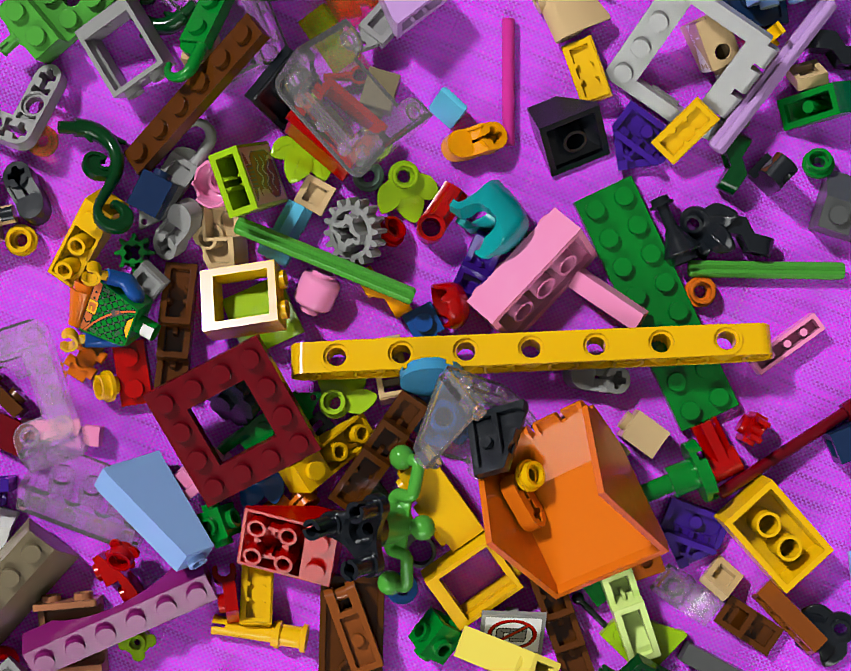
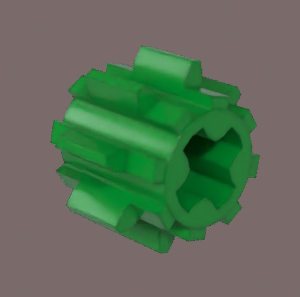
(126, 254)

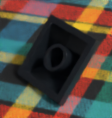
(568, 132)

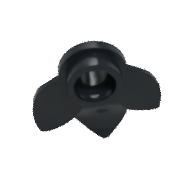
(712, 229)
(825, 620)

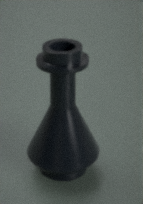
(678, 244)

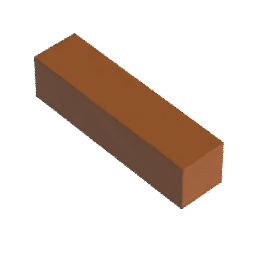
(789, 617)

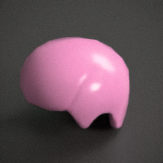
(207, 187)

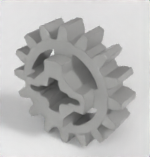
(355, 230)

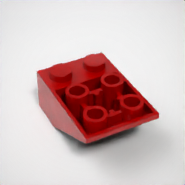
(275, 543)

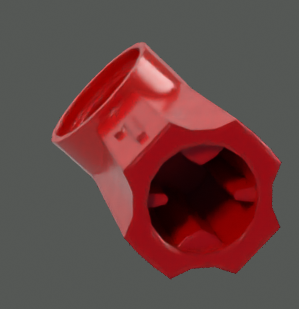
(440, 212)
(715, 447)

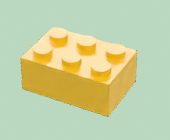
(773, 533)

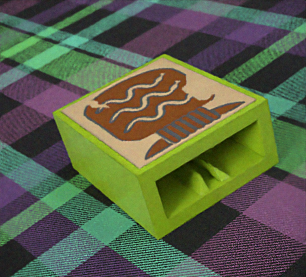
(247, 178)

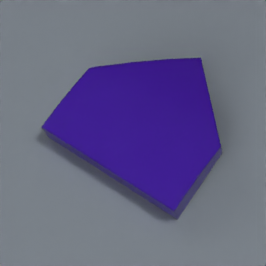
(633, 138)
(691, 530)

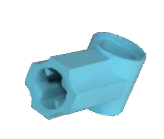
(290, 223)

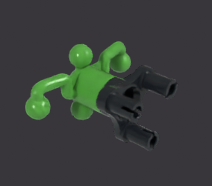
(378, 524)

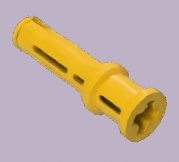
(277, 634)

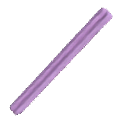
(772, 75)

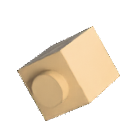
(642, 432)

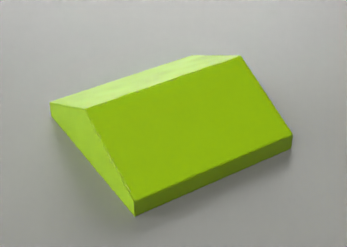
(255, 302)

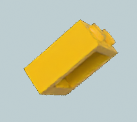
(212, 300)
(483, 600)

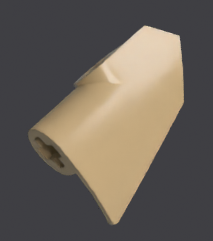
(570, 17)

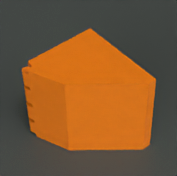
(590, 501)

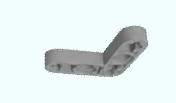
(33, 123)

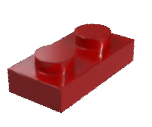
(133, 372)

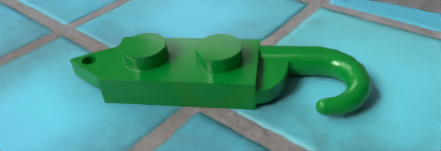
(199, 36)

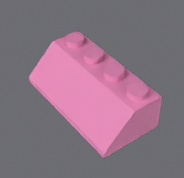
(533, 274)

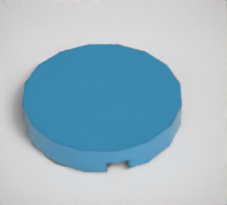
(422, 374)

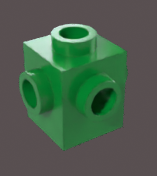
(220, 523)
(435, 636)

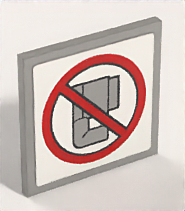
(516, 627)

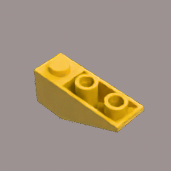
(82, 241)
(338, 448)

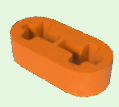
(523, 504)

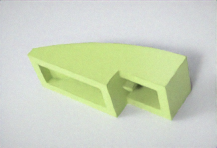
(630, 615)

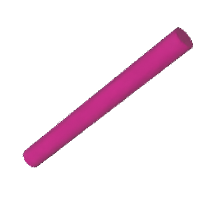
(508, 79)

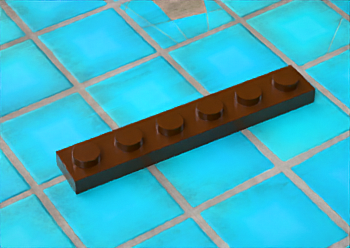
(197, 94)

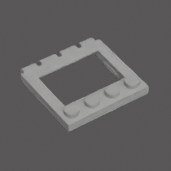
(652, 33)

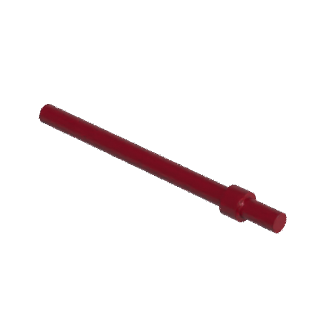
(786, 450)

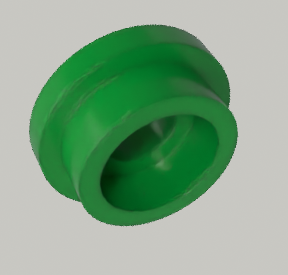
(819, 156)

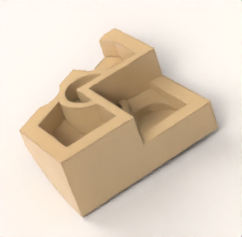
(218, 240)

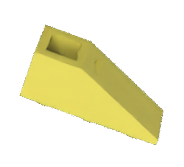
(499, 655)

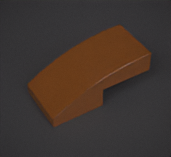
(748, 625)

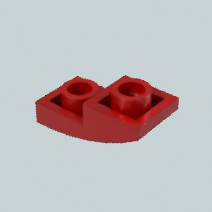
(128, 582)

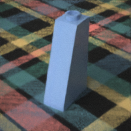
(157, 509)

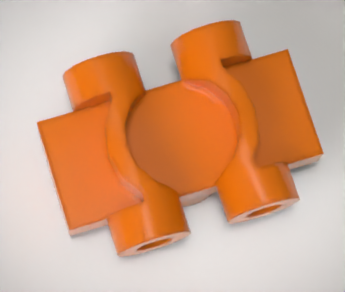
(83, 364)

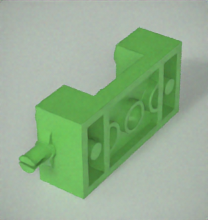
(46, 25)

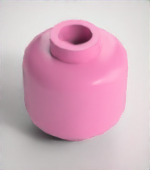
(316, 291)

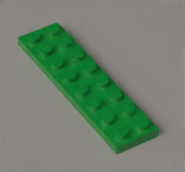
(636, 267)

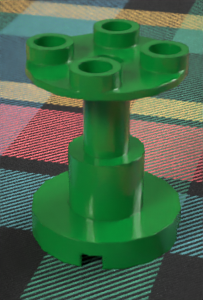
(684, 477)

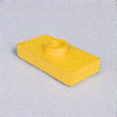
(587, 70)
(685, 130)
(256, 597)

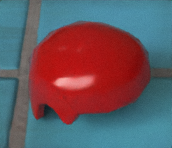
(451, 303)

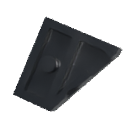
(496, 438)

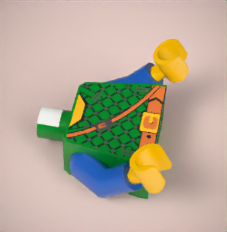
(114, 312)

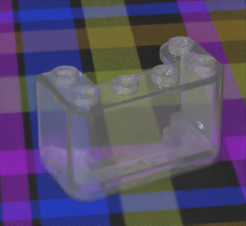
(61, 432)

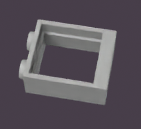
(104, 24)

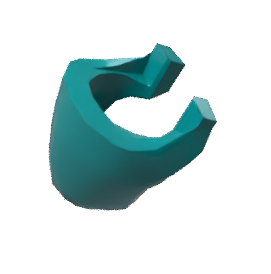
(504, 218)

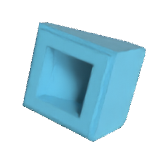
(448, 107)

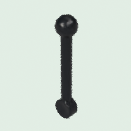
(578, 598)

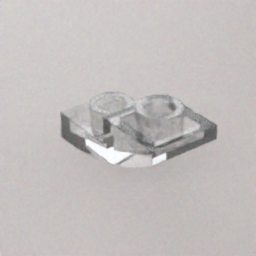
(686, 594)

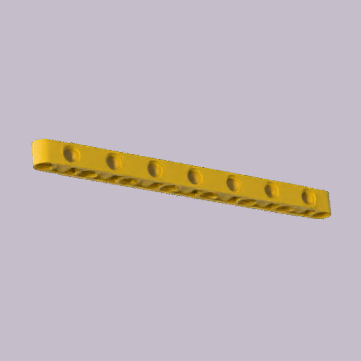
(556, 350)

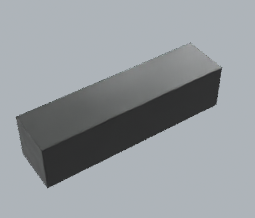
(702, 659)

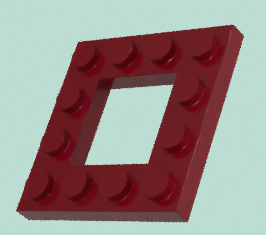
(217, 479)

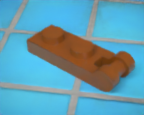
(354, 628)

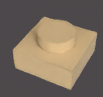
(807, 75)
(315, 195)
(721, 578)

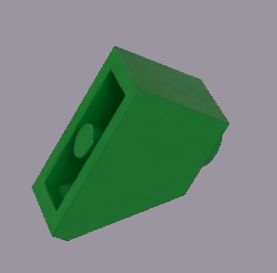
(816, 105)

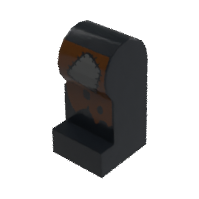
(772, 172)

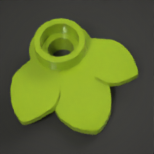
(297, 161)
(407, 196)
(351, 394)

